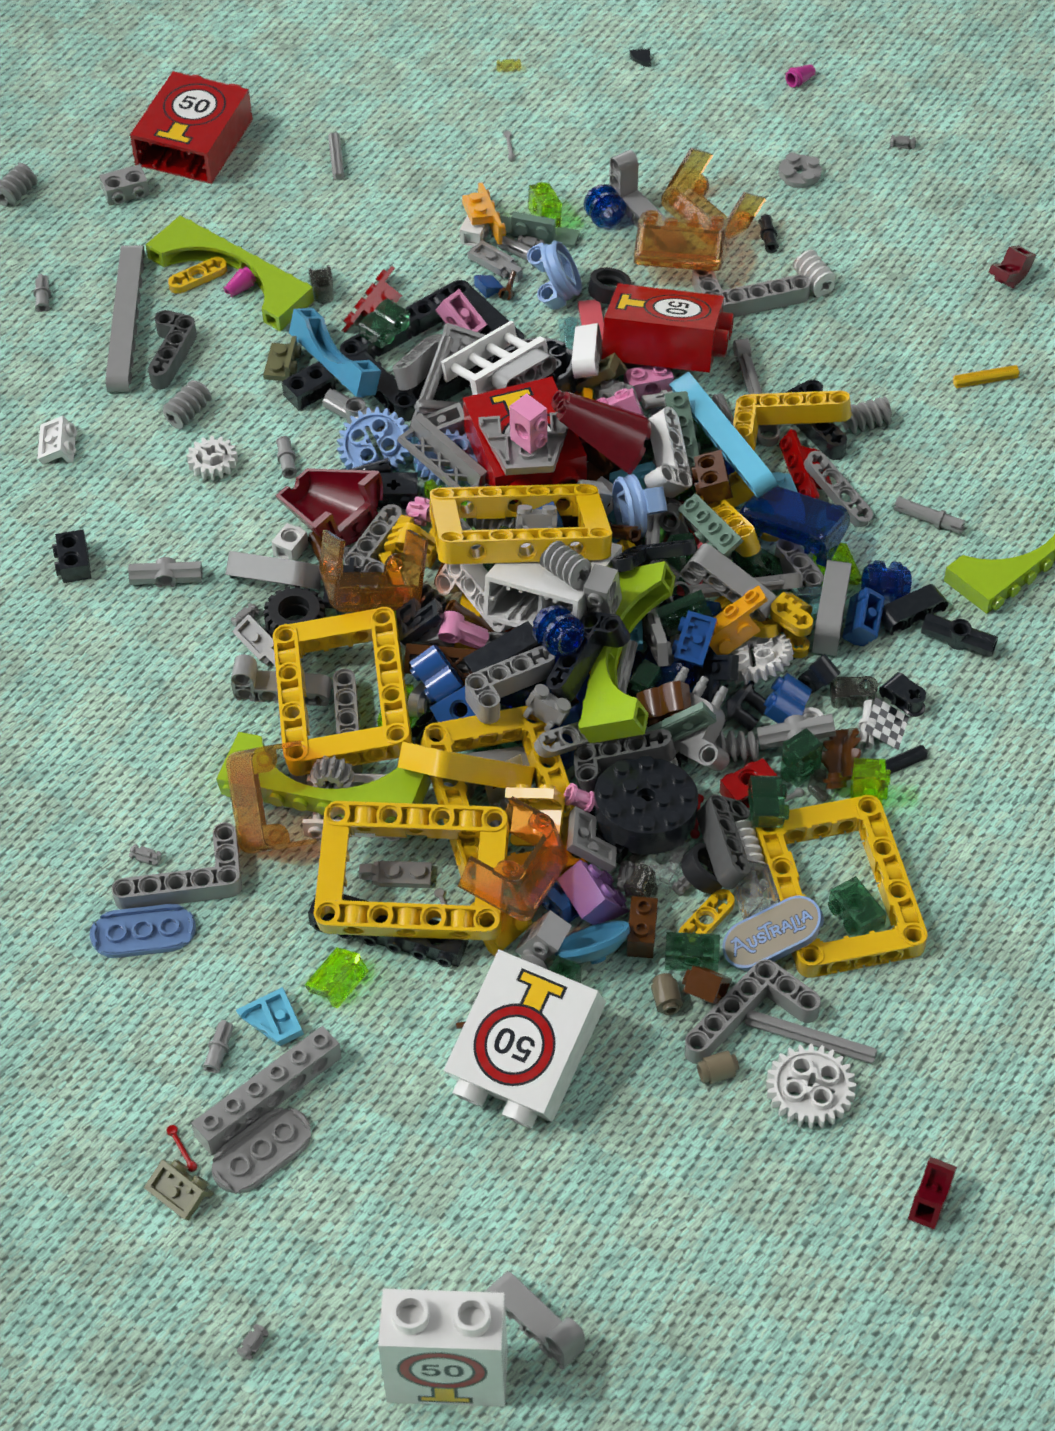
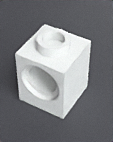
(473, 234)
(290, 542)

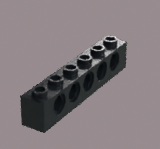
(445, 954)

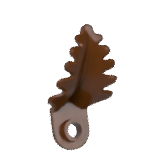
(840, 757)

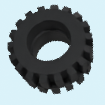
(291, 603)

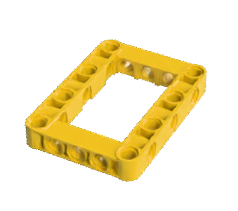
(505, 544)
(470, 734)
(358, 746)
(888, 870)
(406, 918)

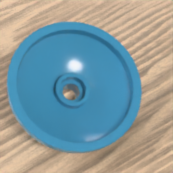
(594, 942)

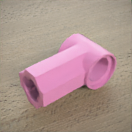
(456, 629)

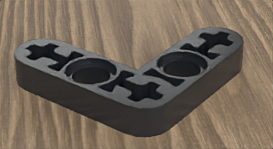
(639, 554)

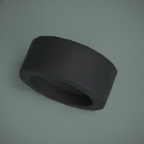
(606, 276)
(694, 871)

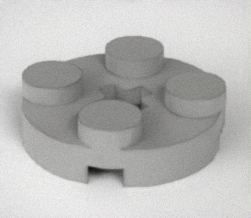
(810, 174)

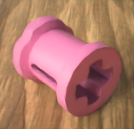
(579, 798)

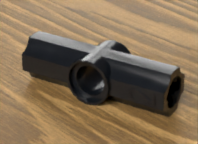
(959, 634)

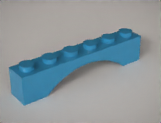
(311, 332)

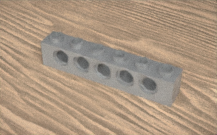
(266, 1090)

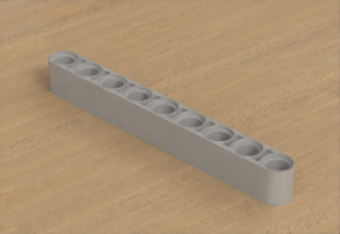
(124, 318)

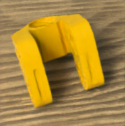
(397, 538)
(792, 619)

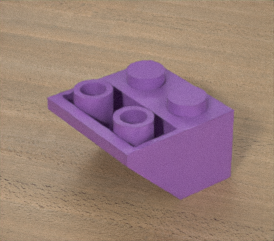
(593, 893)

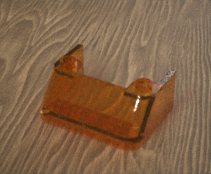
(687, 191)
(370, 590)
(247, 802)
(515, 887)

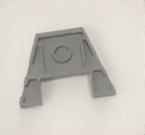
(514, 458)

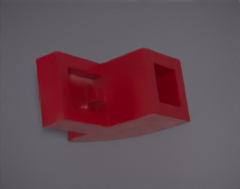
(1014, 266)
(932, 1193)

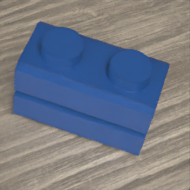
(863, 617)

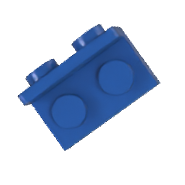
(694, 638)
(559, 903)

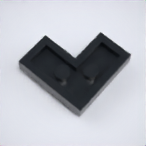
(414, 621)
(717, 669)

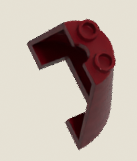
(607, 428)
(335, 501)

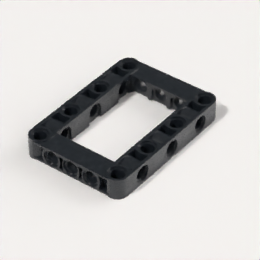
(422, 317)

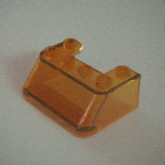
(681, 243)

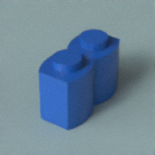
(436, 674)
(787, 698)

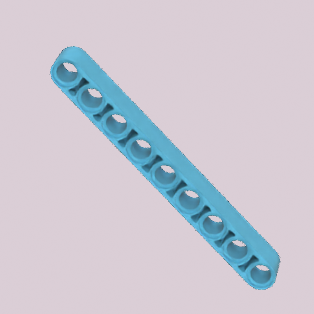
(725, 437)

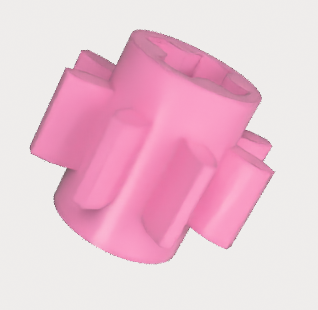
(419, 510)

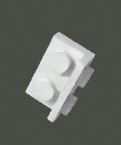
(57, 440)

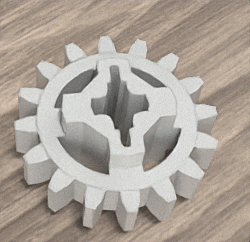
(212, 457)

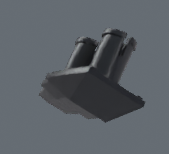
(733, 710)

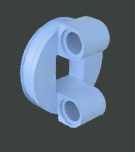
(561, 271)
(633, 504)

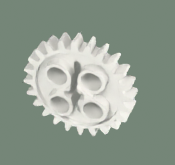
(769, 654)
(804, 1106)

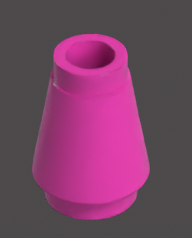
(799, 75)
(240, 282)

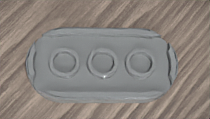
(261, 1150)

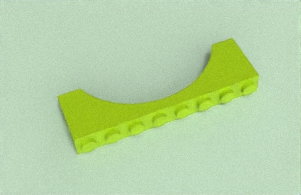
(189, 242)
(994, 580)
(606, 709)
(279, 790)

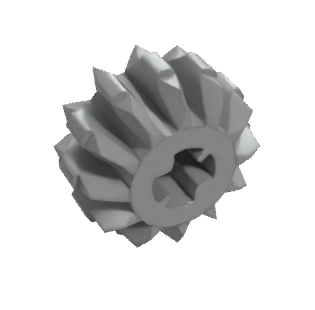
(331, 773)

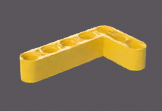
(789, 409)
(734, 519)
(463, 767)

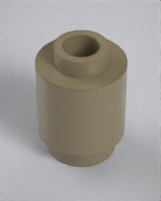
(666, 994)
(717, 1067)

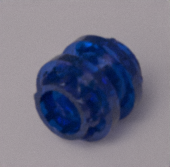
(604, 206)
(889, 582)
(558, 630)

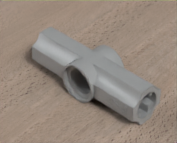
(346, 406)
(165, 572)
(777, 734)

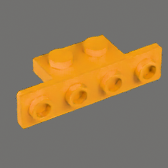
(482, 211)
(735, 624)

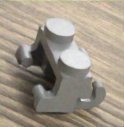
(536, 518)
(547, 707)

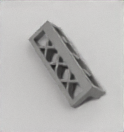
(447, 454)

